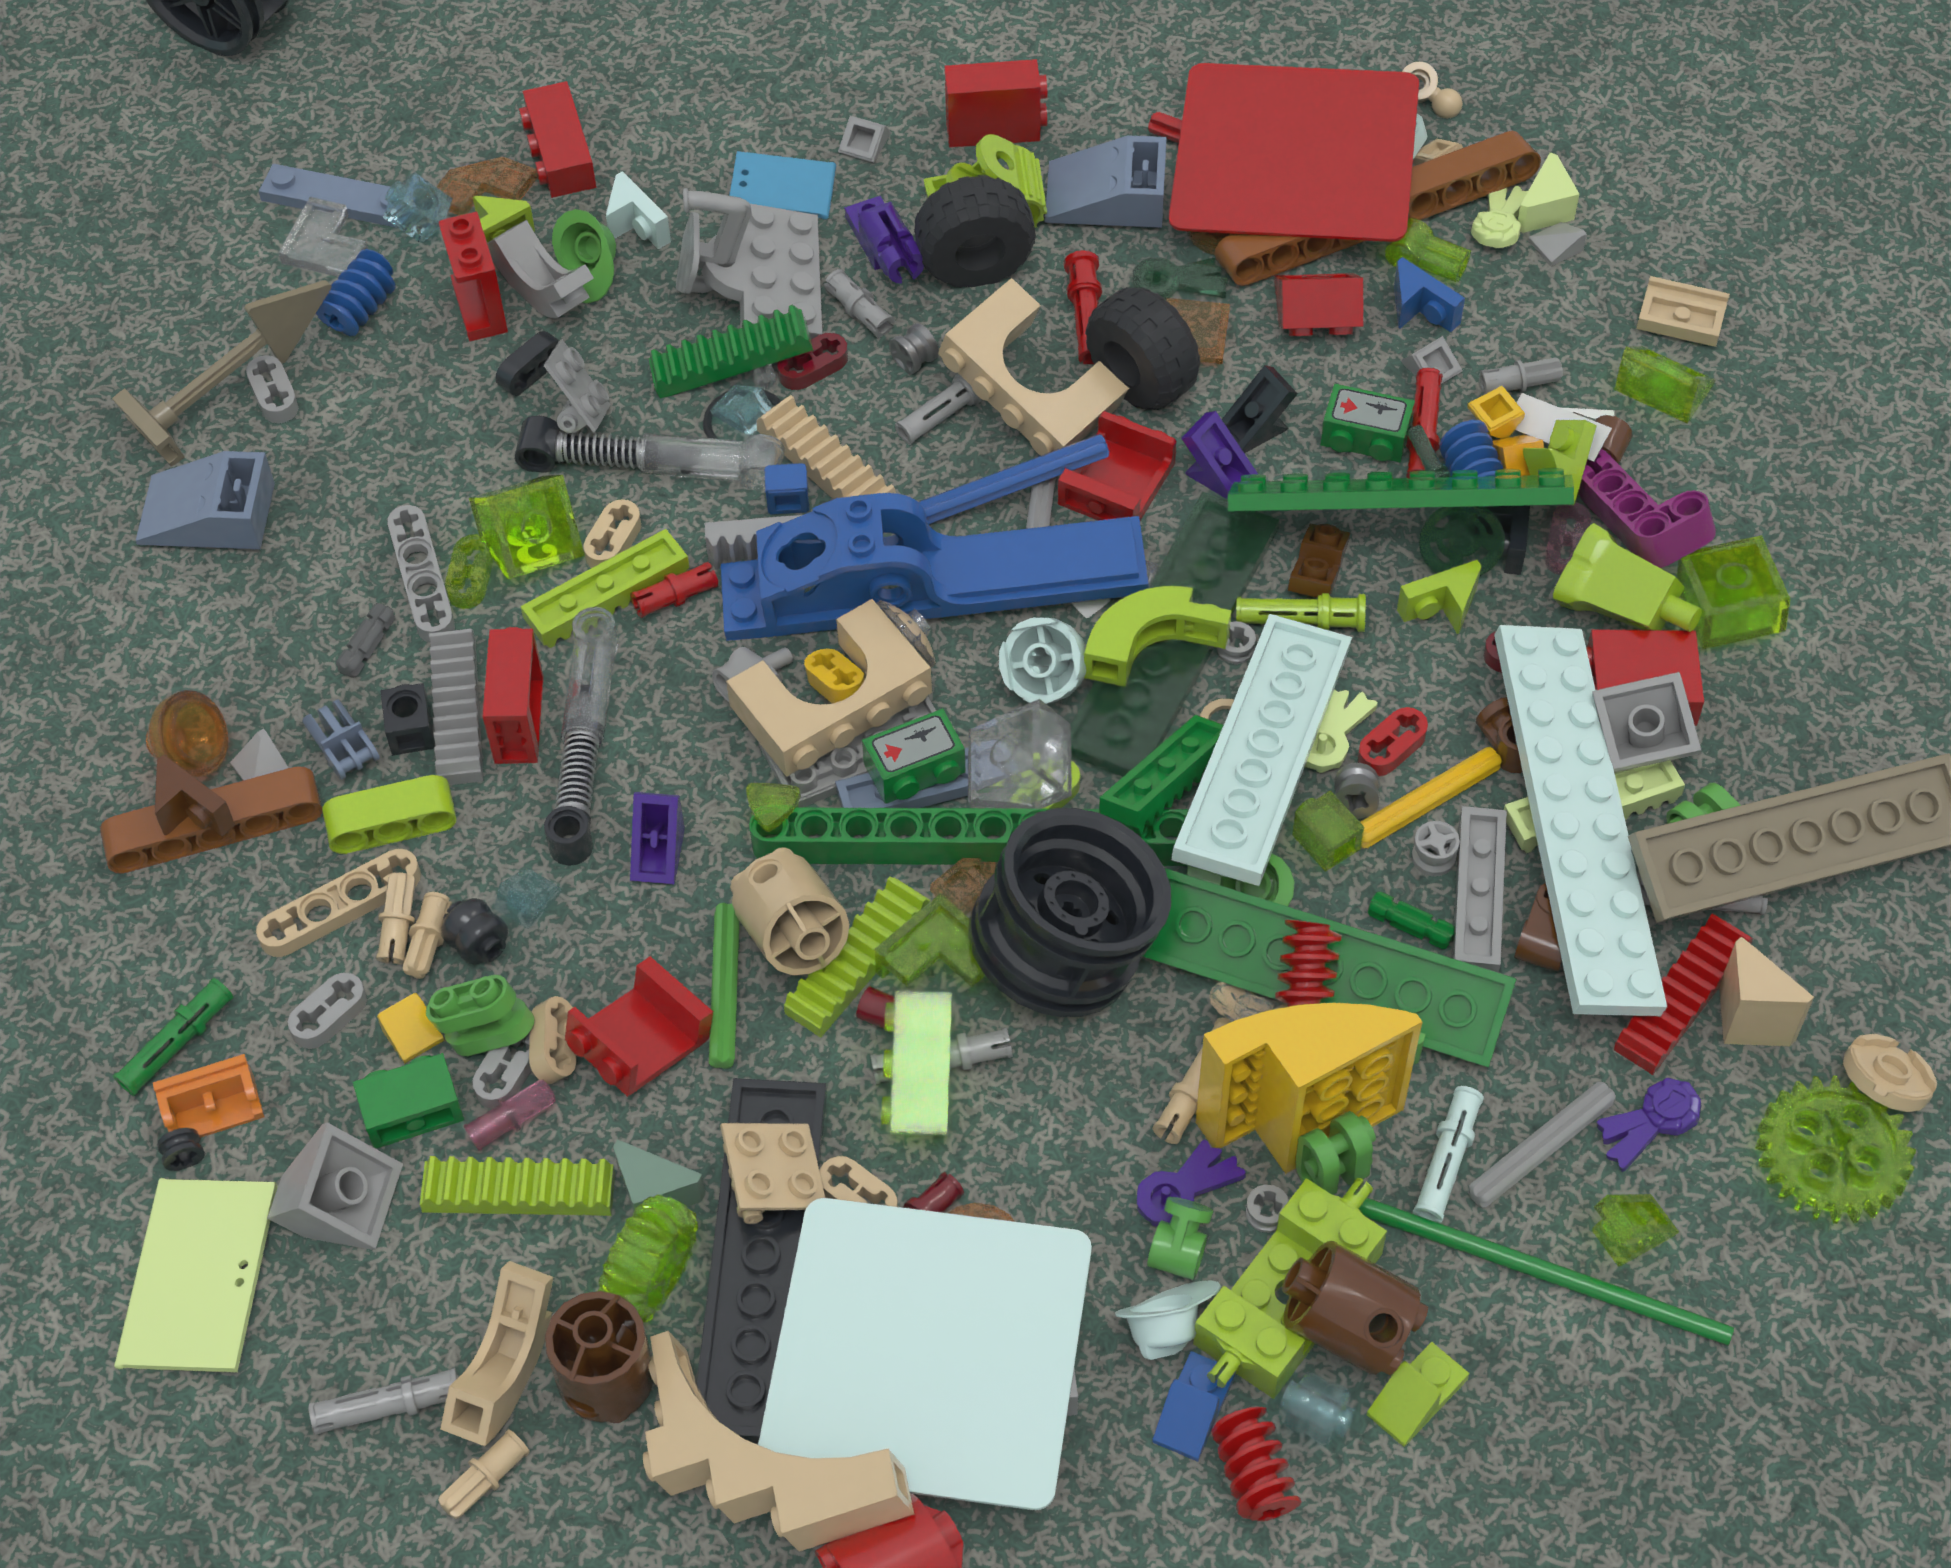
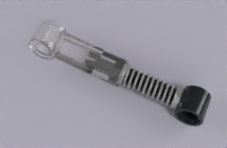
(545, 444)
(582, 734)

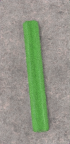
(724, 987)

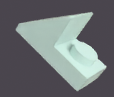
(634, 209)

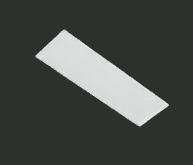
(1541, 417)

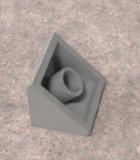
(1646, 722)

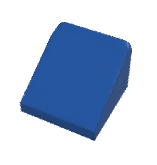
(786, 488)

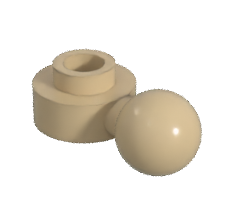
(1445, 102)

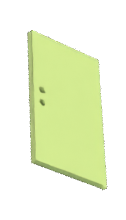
(190, 1283)

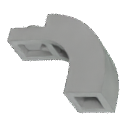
(536, 274)

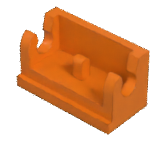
(210, 1097)

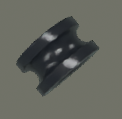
(180, 1149)

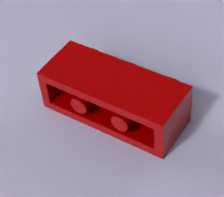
(557, 140)

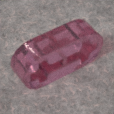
(1559, 537)

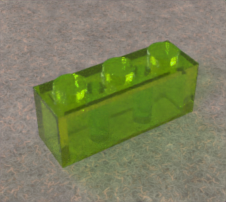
(918, 1064)

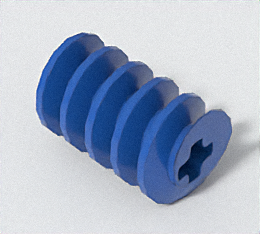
(357, 293)
(1470, 448)

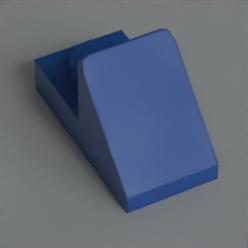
(1420, 292)
(1191, 1408)

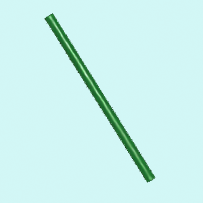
(1547, 1271)

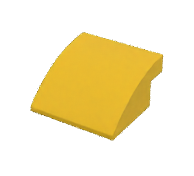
(1303, 1069)

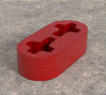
(1387, 735)

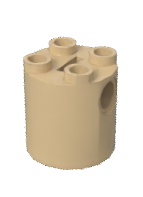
(790, 912)

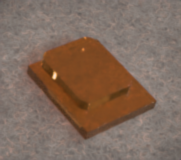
(1207, 324)

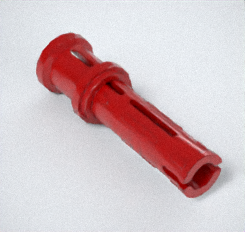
(1084, 293)

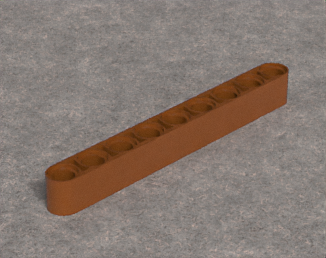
(1434, 189)

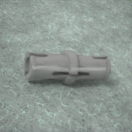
(859, 303)

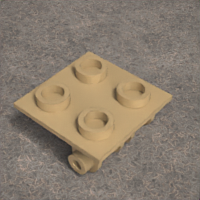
(771, 1167)

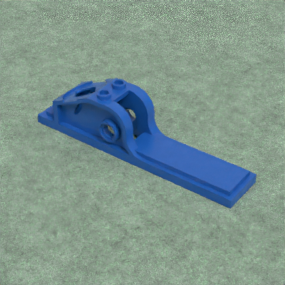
(937, 574)

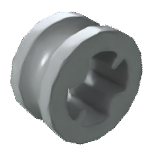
(1243, 652)
(1253, 1211)

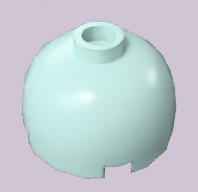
(1043, 660)

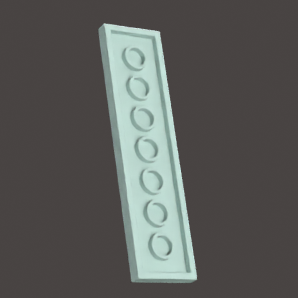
(1262, 750)

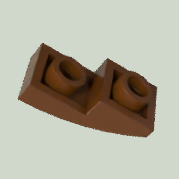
(1319, 560)

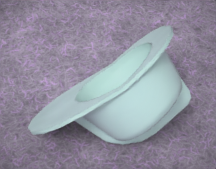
(1168, 1319)

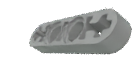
(422, 573)

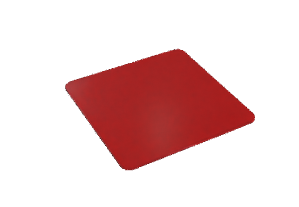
(1295, 152)

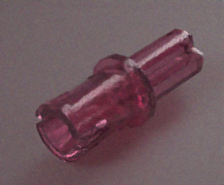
(510, 1114)

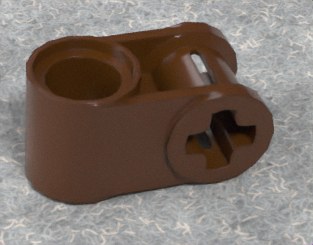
(1538, 937)

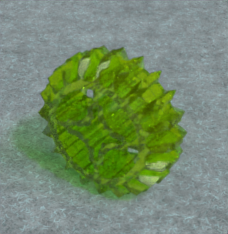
(650, 1254)

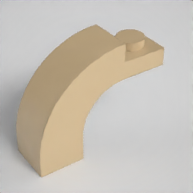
(493, 1382)

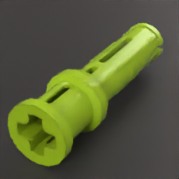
(1323, 612)

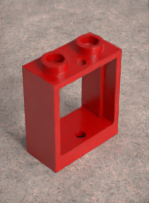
(513, 696)

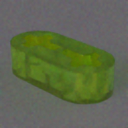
(460, 569)

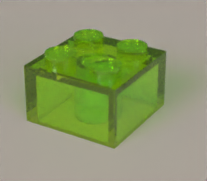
(1736, 591)

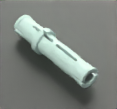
(1463, 1109)

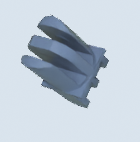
(345, 746)

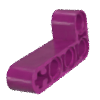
(1647, 529)

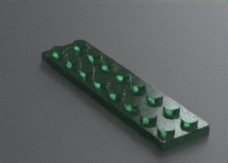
(1217, 559)

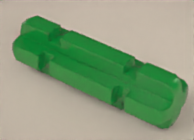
(1411, 920)

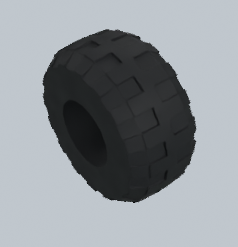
(974, 231)
(1144, 346)

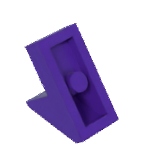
(1216, 455)

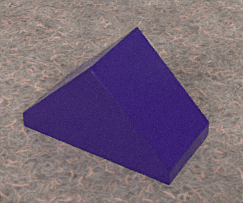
(656, 837)

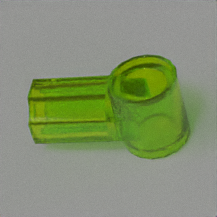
(1429, 252)

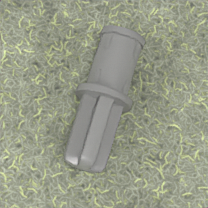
(1521, 375)

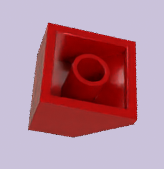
(1319, 302)

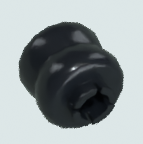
(474, 931)

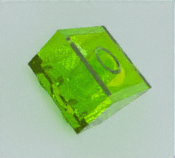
(528, 525)

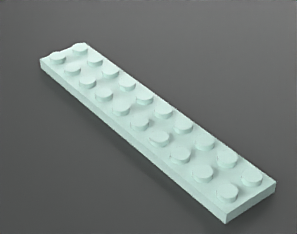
(1579, 824)

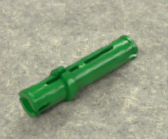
(212, 997)

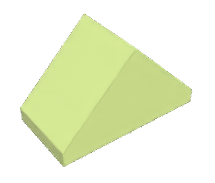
(1550, 197)

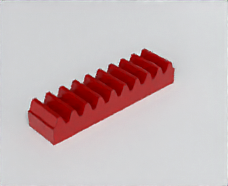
(1686, 991)

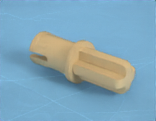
(396, 917)
(426, 934)
(483, 1474)

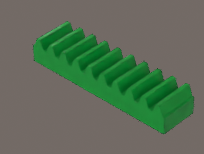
(730, 352)
(1162, 775)

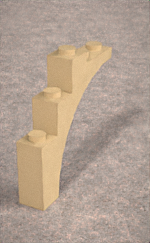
(807, 1497)

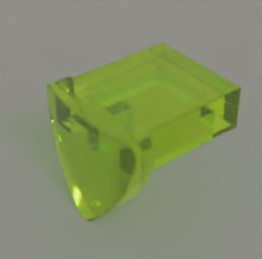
(772, 803)

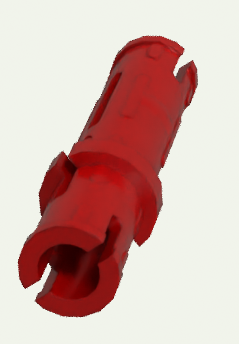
(1425, 413)

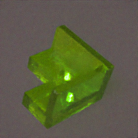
(930, 935)

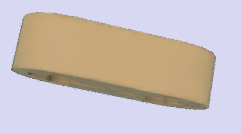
(605, 531)
(548, 1051)
(860, 1179)

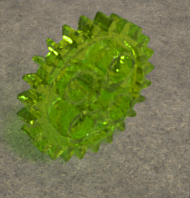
(1794, 1153)

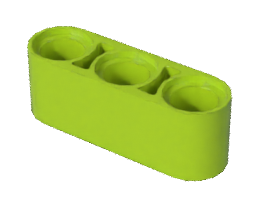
(389, 814)

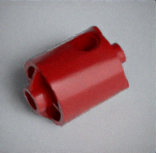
(914, 1541)

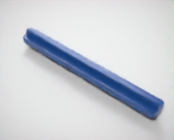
(1015, 478)

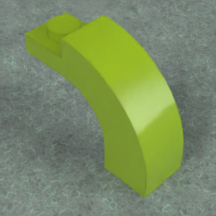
(1146, 619)

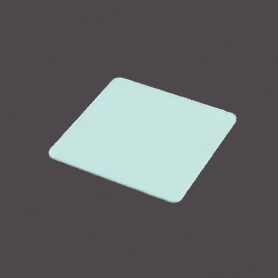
(931, 1344)

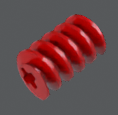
(1307, 963)
(1251, 1465)

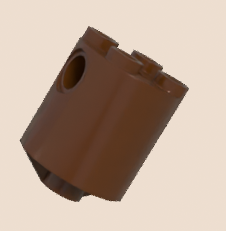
(1337, 1298)
(599, 1356)

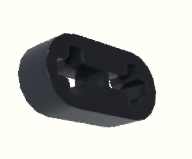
(526, 364)

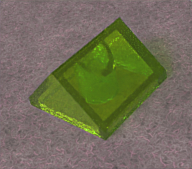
(1662, 382)

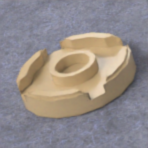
(1889, 1073)

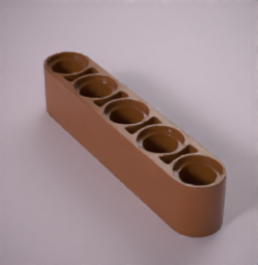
(256, 805)

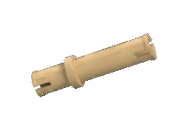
(1183, 1099)

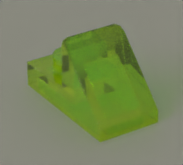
(1631, 1225)

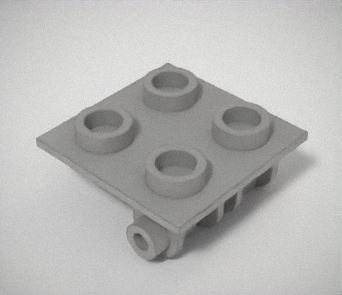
(586, 397)

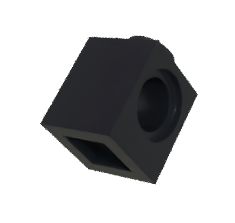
(411, 732)

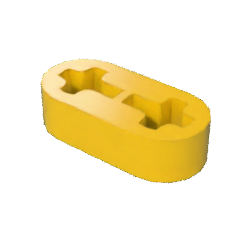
(833, 674)

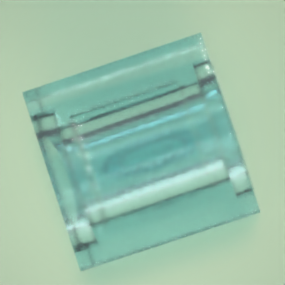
(416, 207)

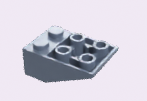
(1109, 184)
(209, 503)

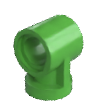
(1178, 1244)

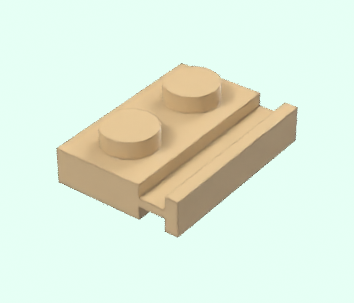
(1683, 311)

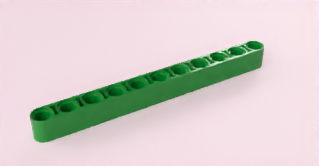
(926, 831)

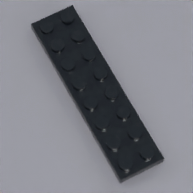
(752, 1268)

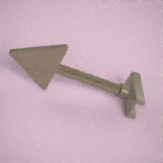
(279, 325)

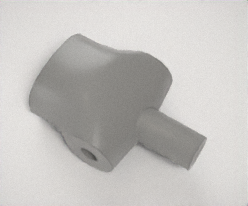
(743, 659)

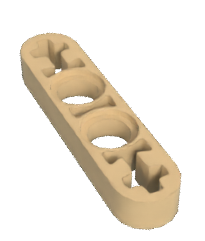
(335, 897)

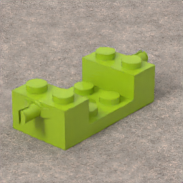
(1246, 1324)

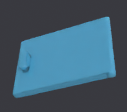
(784, 182)

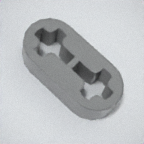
(265, 391)
(327, 1010)
(513, 1074)

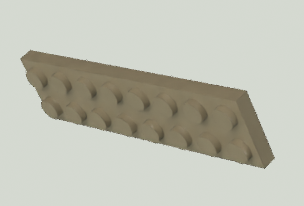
(1795, 838)

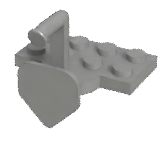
(757, 258)

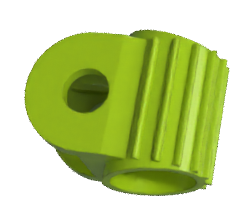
(1023, 170)

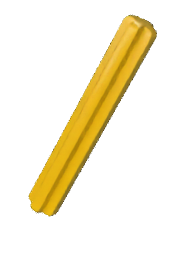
(1429, 795)

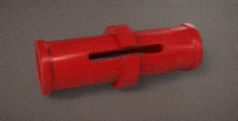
(674, 589)

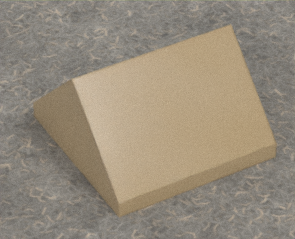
(1760, 1000)

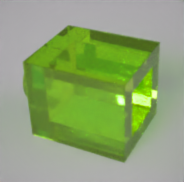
(1327, 830)

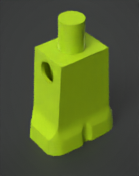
(1622, 586)

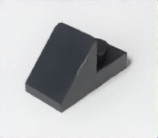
(1257, 410)
(1515, 527)

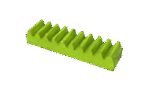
(604, 586)
(831, 989)
(517, 1187)

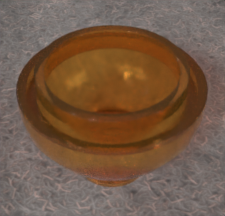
(189, 732)

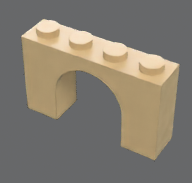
(1045, 419)
(802, 732)

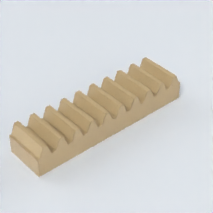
(825, 459)

